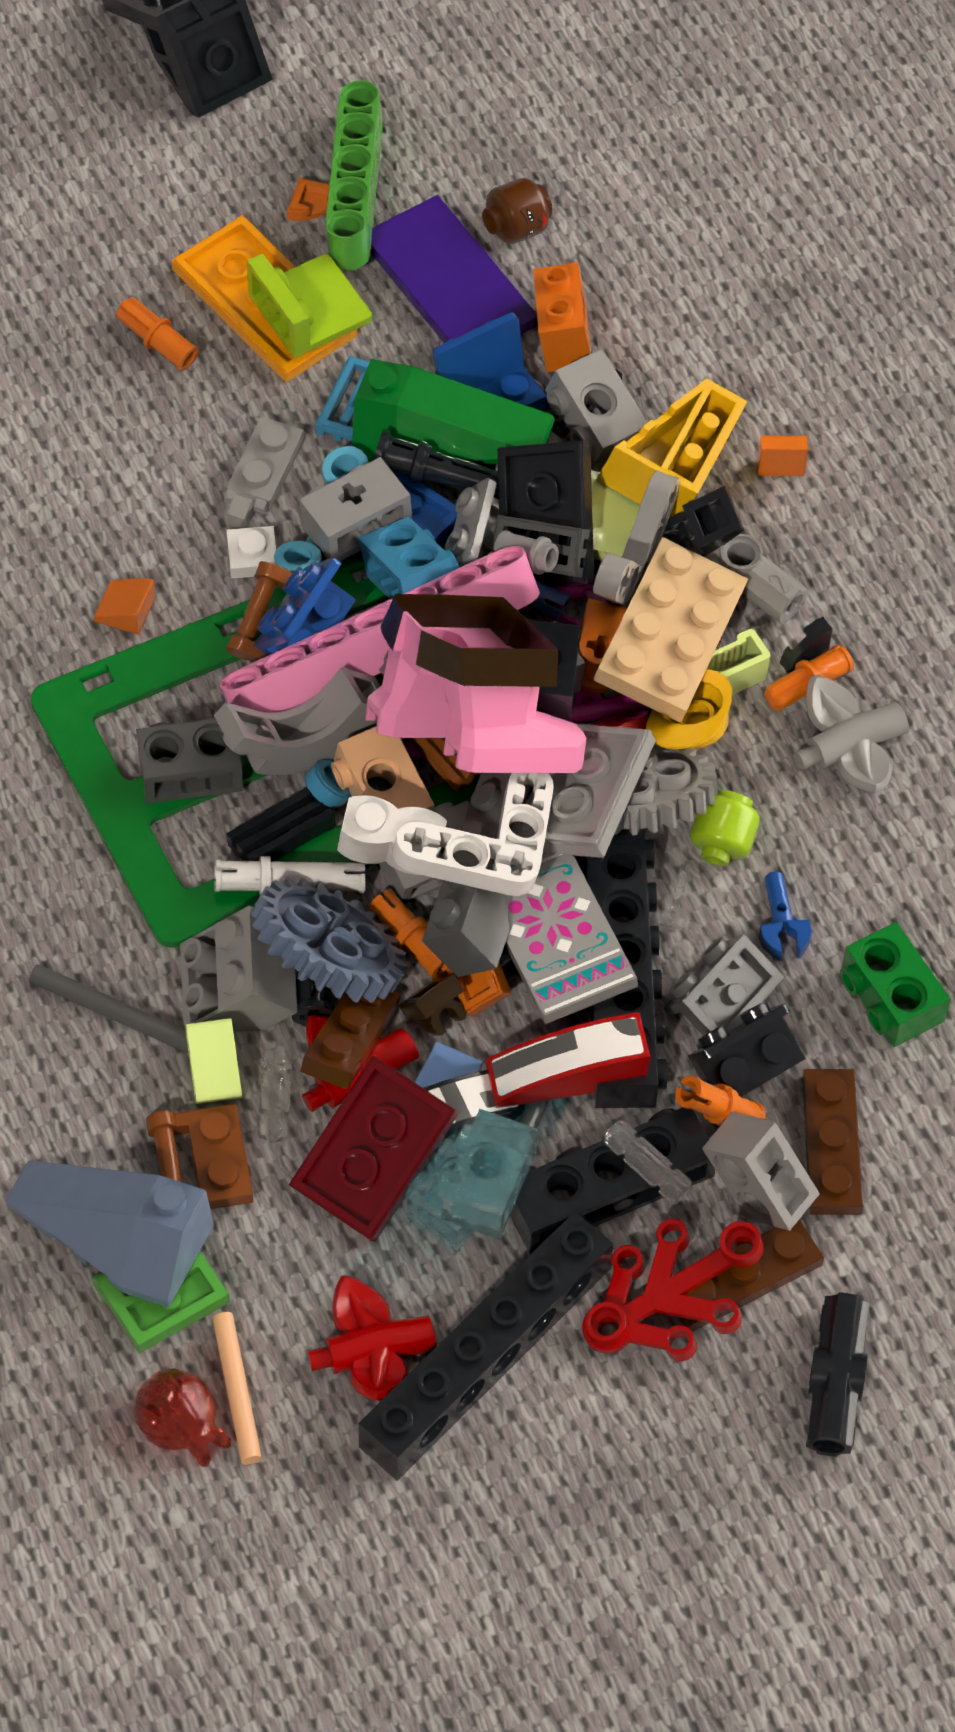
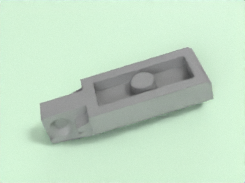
(261, 470)

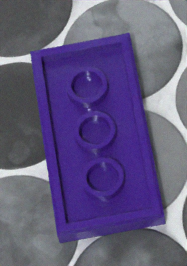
(446, 271)

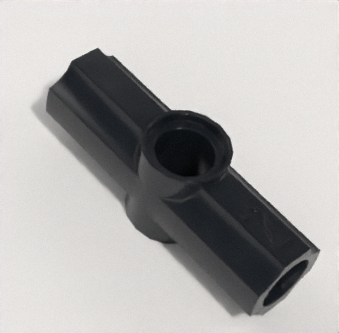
(837, 1374)

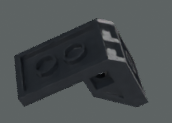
(202, 47)

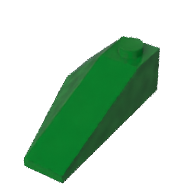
(441, 412)

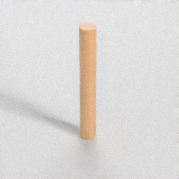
(237, 1388)

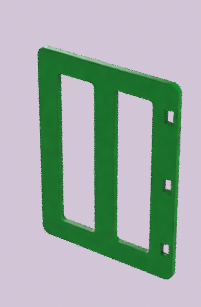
(119, 804)

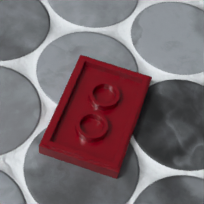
(373, 1148)

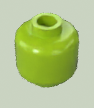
(725, 829)

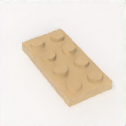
(670, 629)

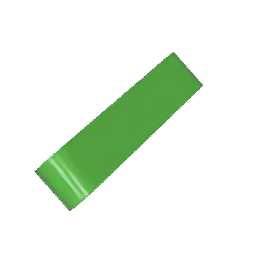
(354, 175)

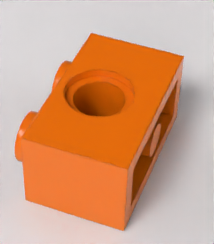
(561, 315)

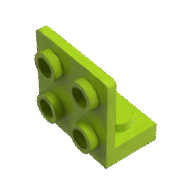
(307, 302)

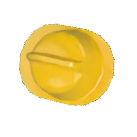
(703, 721)

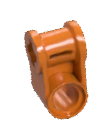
(596, 633)

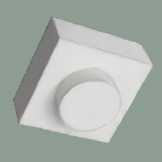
(248, 548)

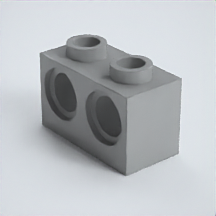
(761, 1170)

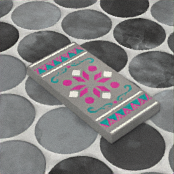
(564, 942)

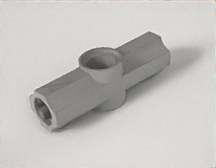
(767, 583)

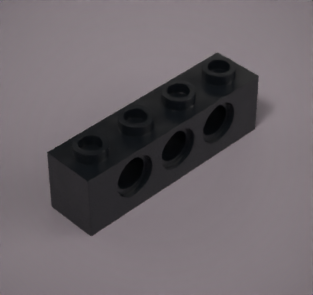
(598, 1200)

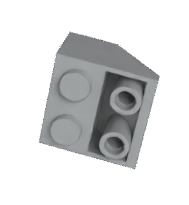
(234, 977)

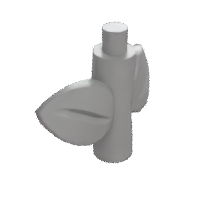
(850, 735)

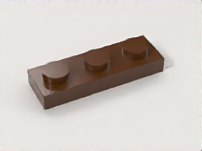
(348, 1038)
(832, 1140)
(784, 1259)

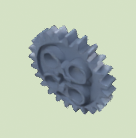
(328, 940)

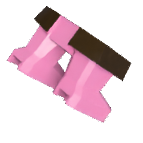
(473, 677)

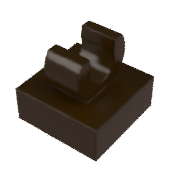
(431, 1000)

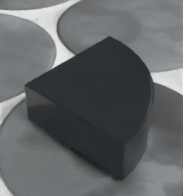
(812, 646)

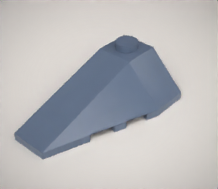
(123, 1223)

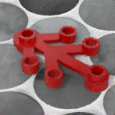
(667, 1293)

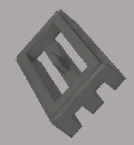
(574, 551)

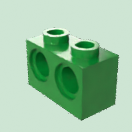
(904, 981)

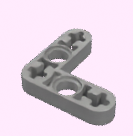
(621, 576)

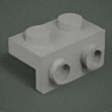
(474, 523)

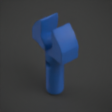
(782, 920)

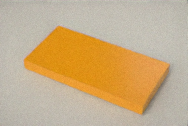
(219, 276)

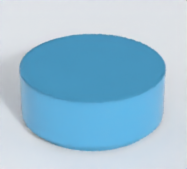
(324, 786)

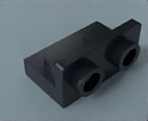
(749, 1052)

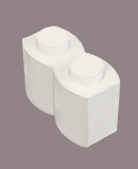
(372, 827)

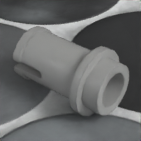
(540, 552)

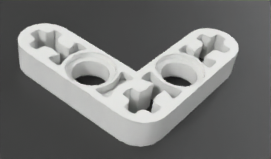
(505, 849)

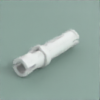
(261, 873)

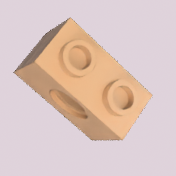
(379, 756)

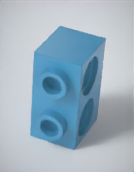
(403, 557)

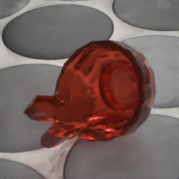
(179, 1413)

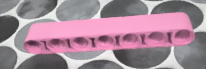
(357, 644)

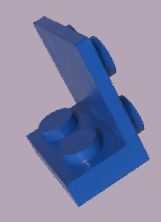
(491, 361)
(308, 608)

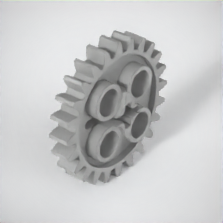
(670, 789)

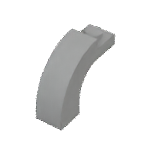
(302, 735)

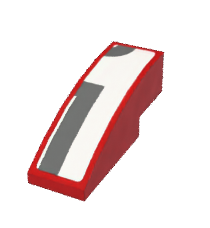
(569, 1061)

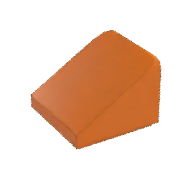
(126, 604)

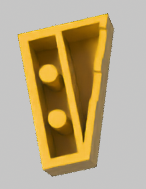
(676, 443)

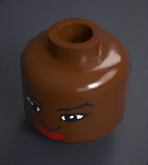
(517, 210)

